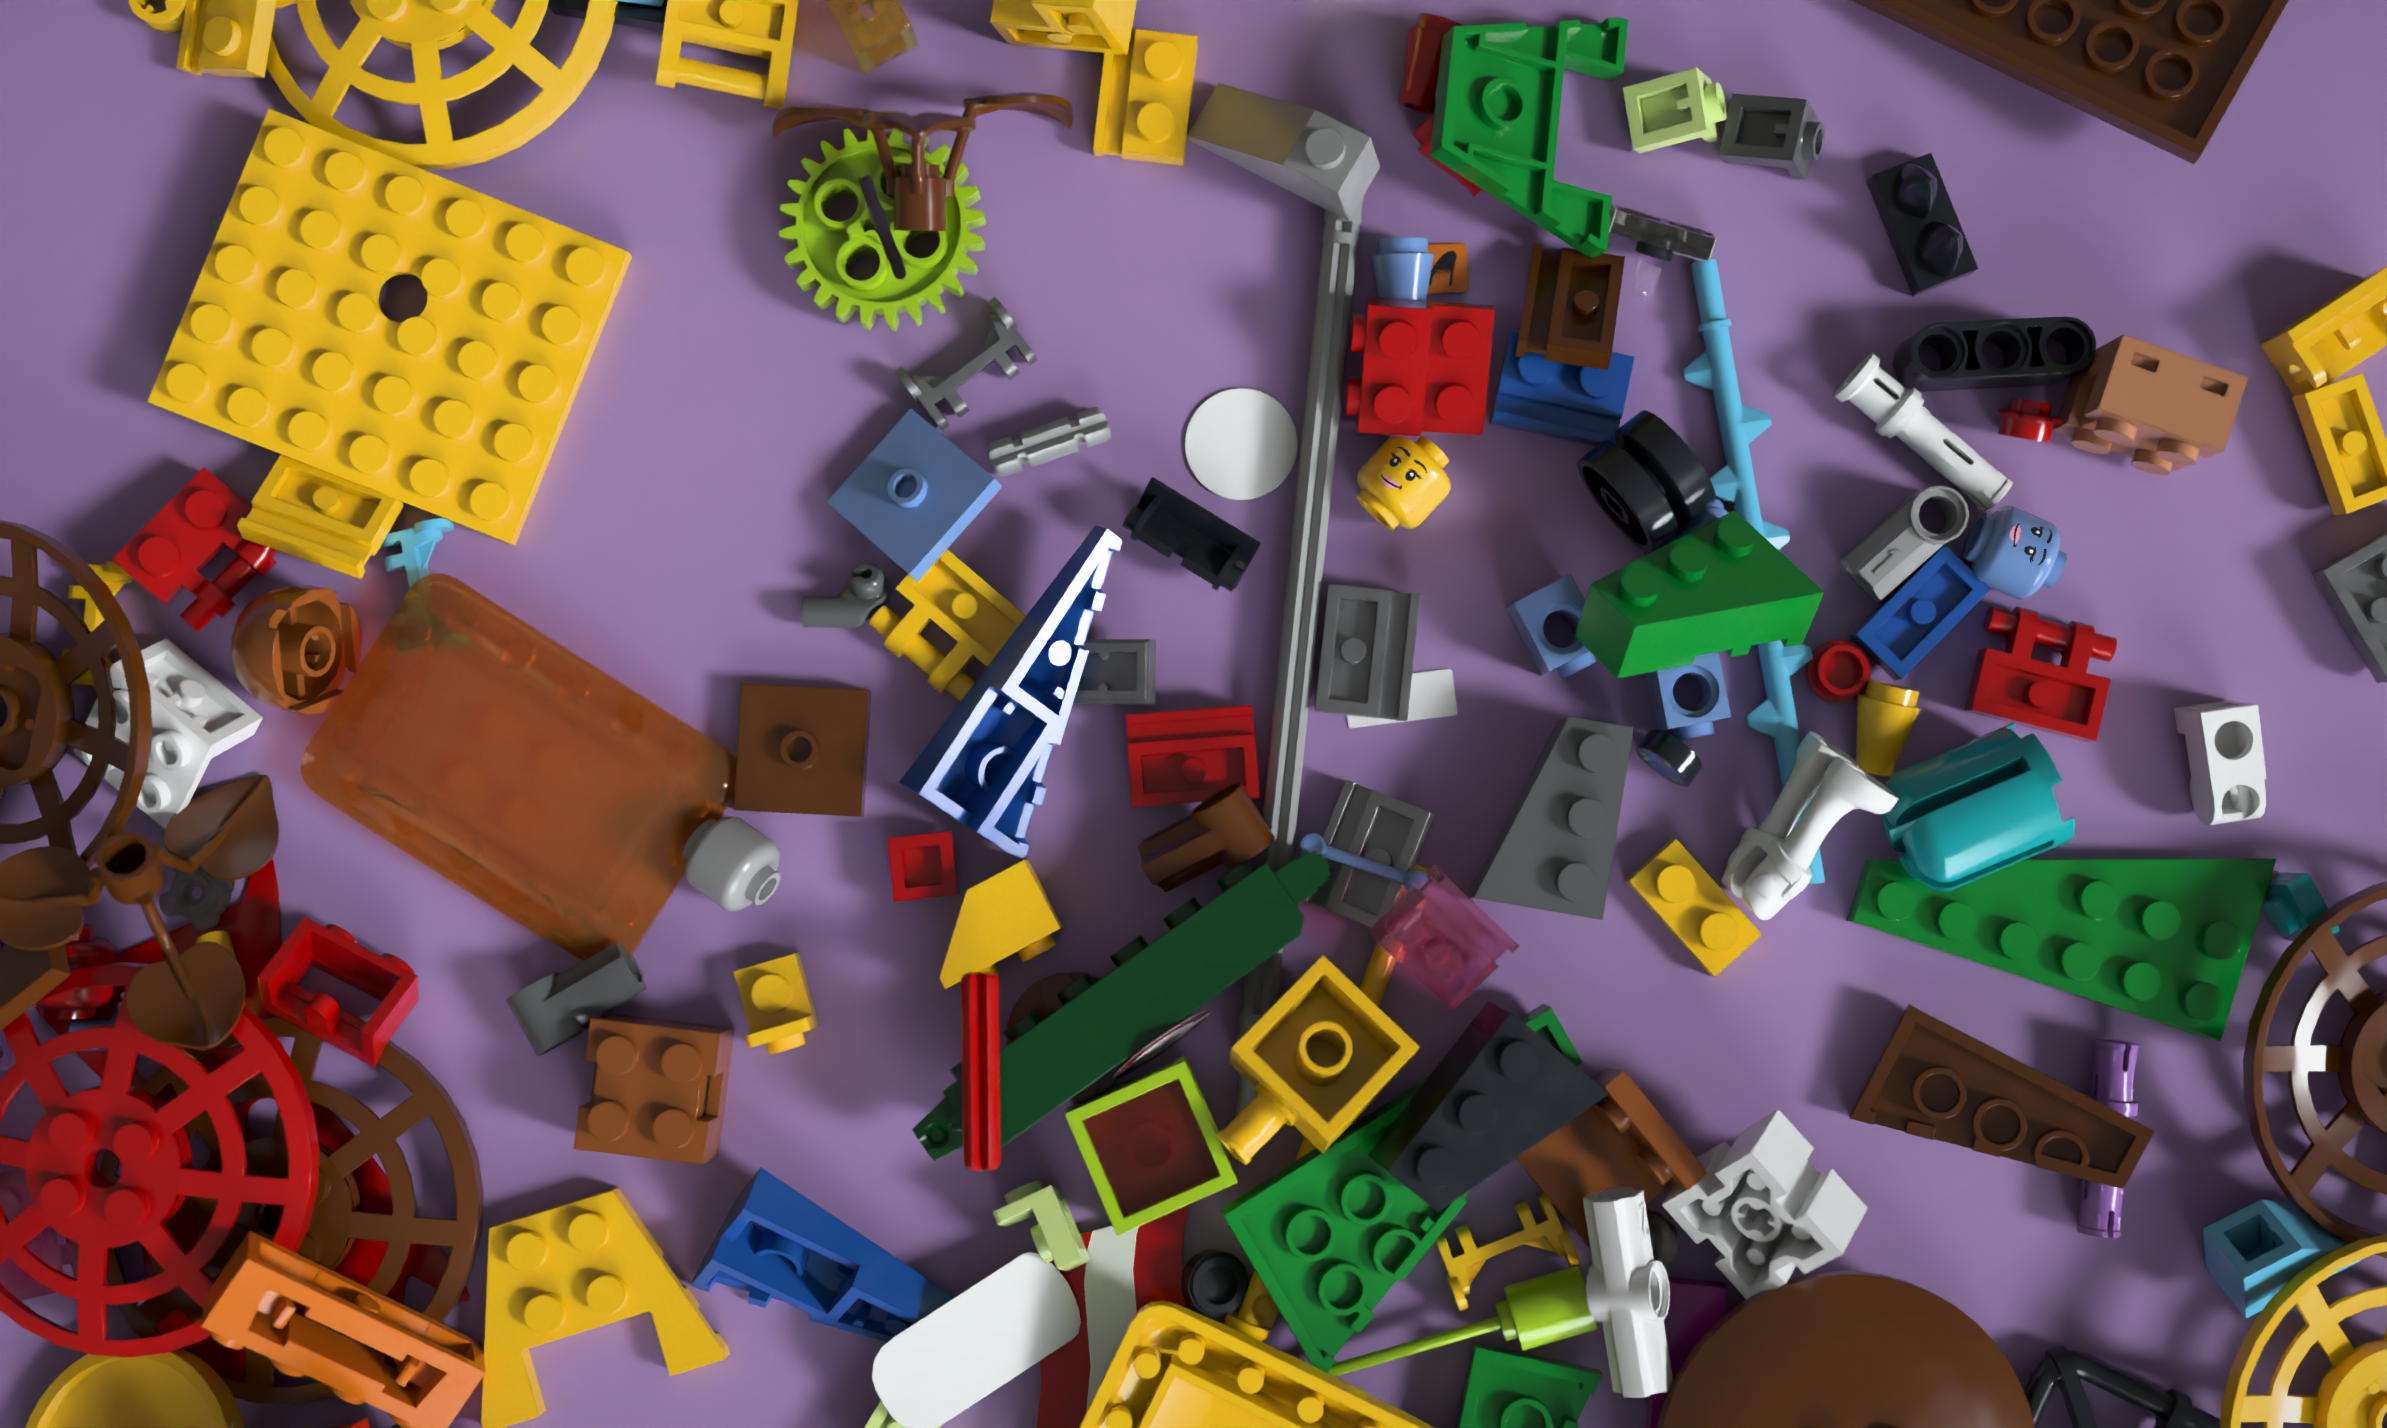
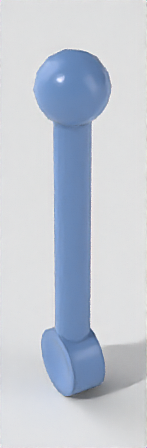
(1315, 842)

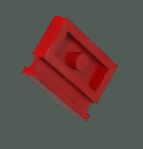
(1190, 754)

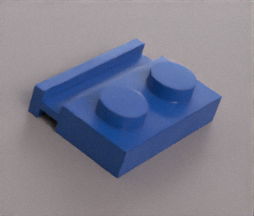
(1560, 397)

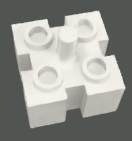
(1767, 1207)

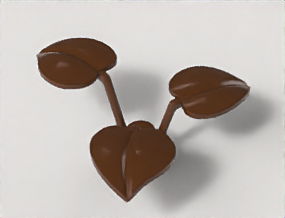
(919, 190)
(192, 995)

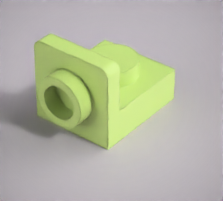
(1674, 110)
(1056, 1233)

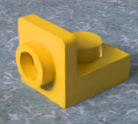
(776, 1003)

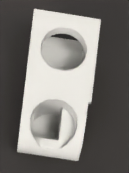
(2224, 760)

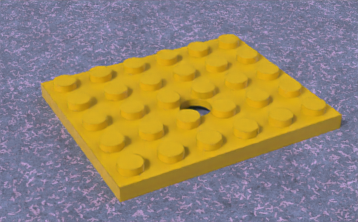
(426, 409)

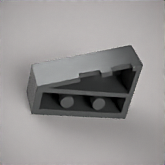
(1564, 824)

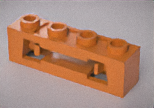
(255, 1310)

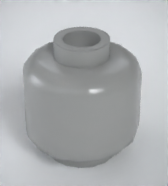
(732, 863)

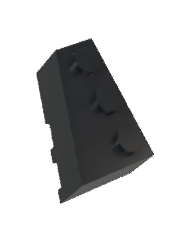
(1483, 1108)

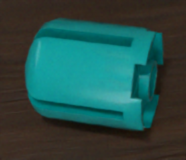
(1975, 810)

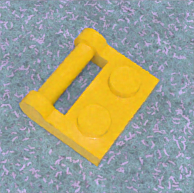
(737, 26)

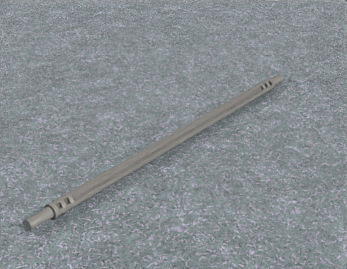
(1304, 583)

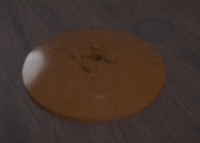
(1846, 1356)

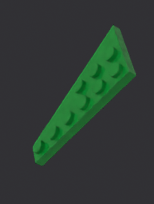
(2115, 931)

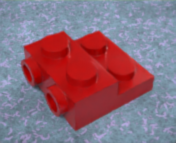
(1420, 367)

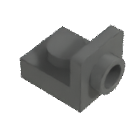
(1772, 133)

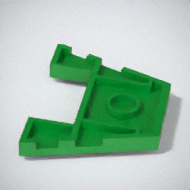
(1503, 111)

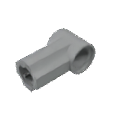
(1903, 543)

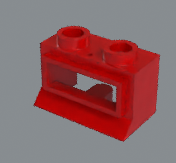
(319, 1014)

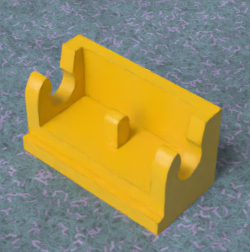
(2332, 336)

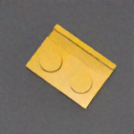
(226, 37)
(1147, 98)
(319, 517)

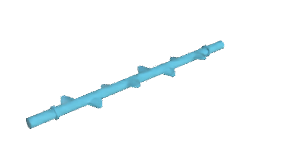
(1737, 486)

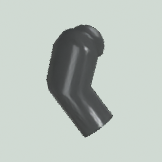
(853, 604)

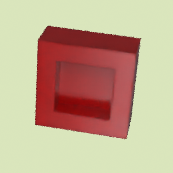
(923, 866)

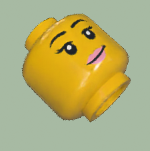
(1403, 482)

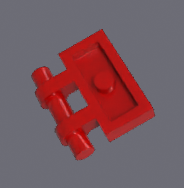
(185, 539)
(2037, 692)

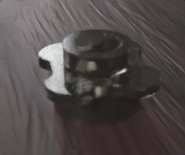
(203, 911)

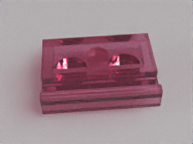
(1443, 938)

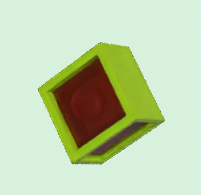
(1151, 1145)

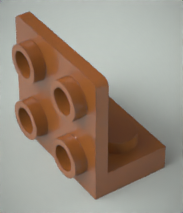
(1608, 1146)

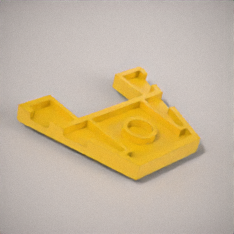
(573, 1274)

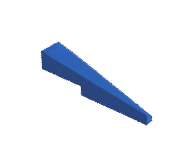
(997, 742)
(805, 1256)

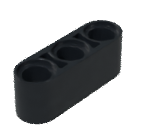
(2022, 347)

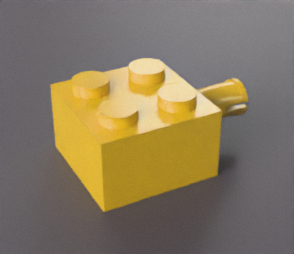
(1314, 1062)

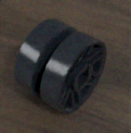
(1646, 480)

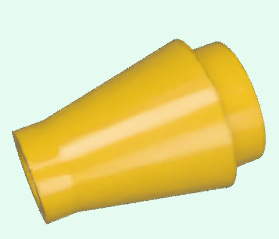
(1883, 725)

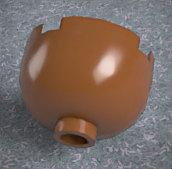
(295, 648)

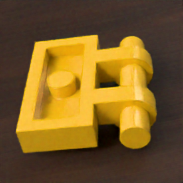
(963, 608)

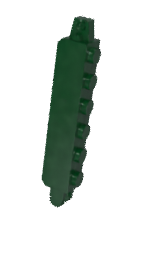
(1138, 999)

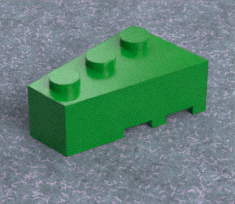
(1697, 598)

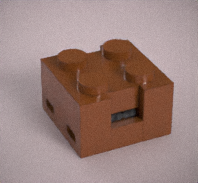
(655, 1088)

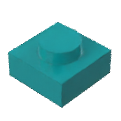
(2293, 903)

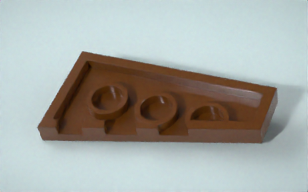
(1974, 1096)

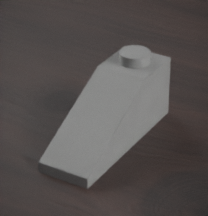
(1289, 147)

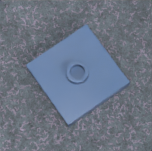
(914, 494)

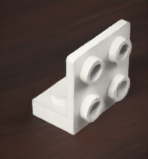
(190, 725)

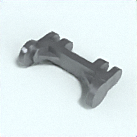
(933, 389)

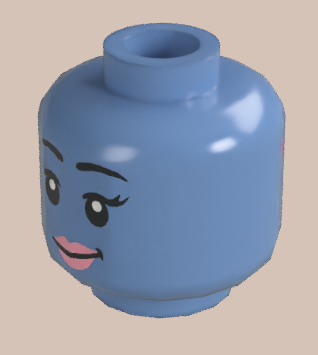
(2014, 552)

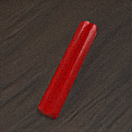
(980, 1071)

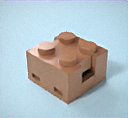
(2150, 406)

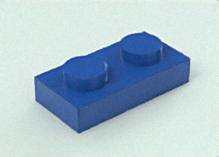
(1920, 613)

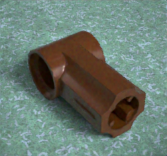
(1218, 832)

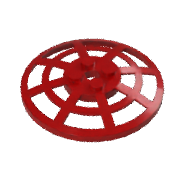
(154, 1164)

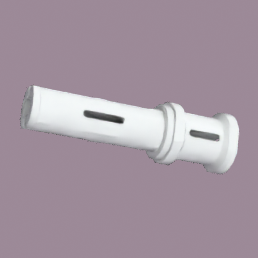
(1902, 414)

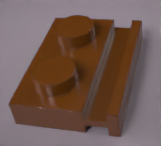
(1571, 307)

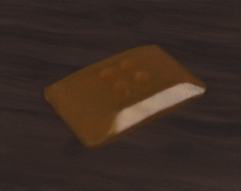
(518, 769)

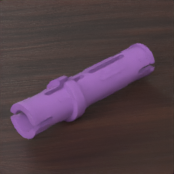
(2114, 1088)

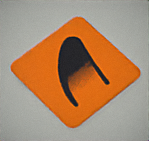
(1449, 268)

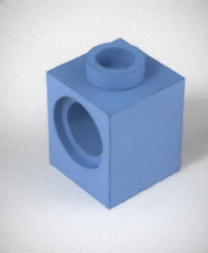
(1529, 616)
(1712, 706)

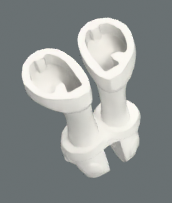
(1774, 859)

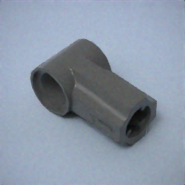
(563, 1003)

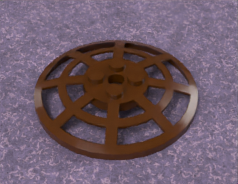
(42, 703)
(2358, 1060)
(337, 1209)

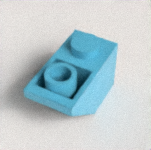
(2262, 1250)

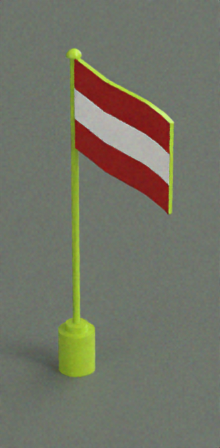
(1148, 1268)

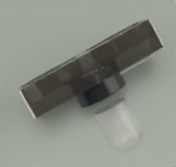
(1659, 240)

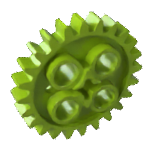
(833, 246)

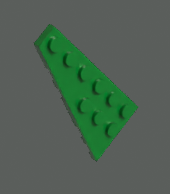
(1342, 1228)

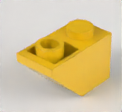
(998, 919)

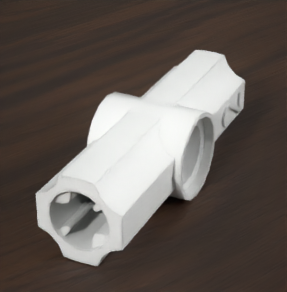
(1628, 1291)

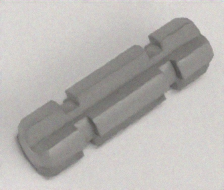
(1049, 441)

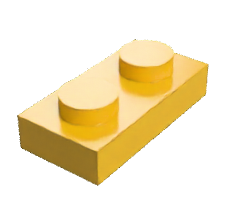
(2345, 442)
(1693, 907)

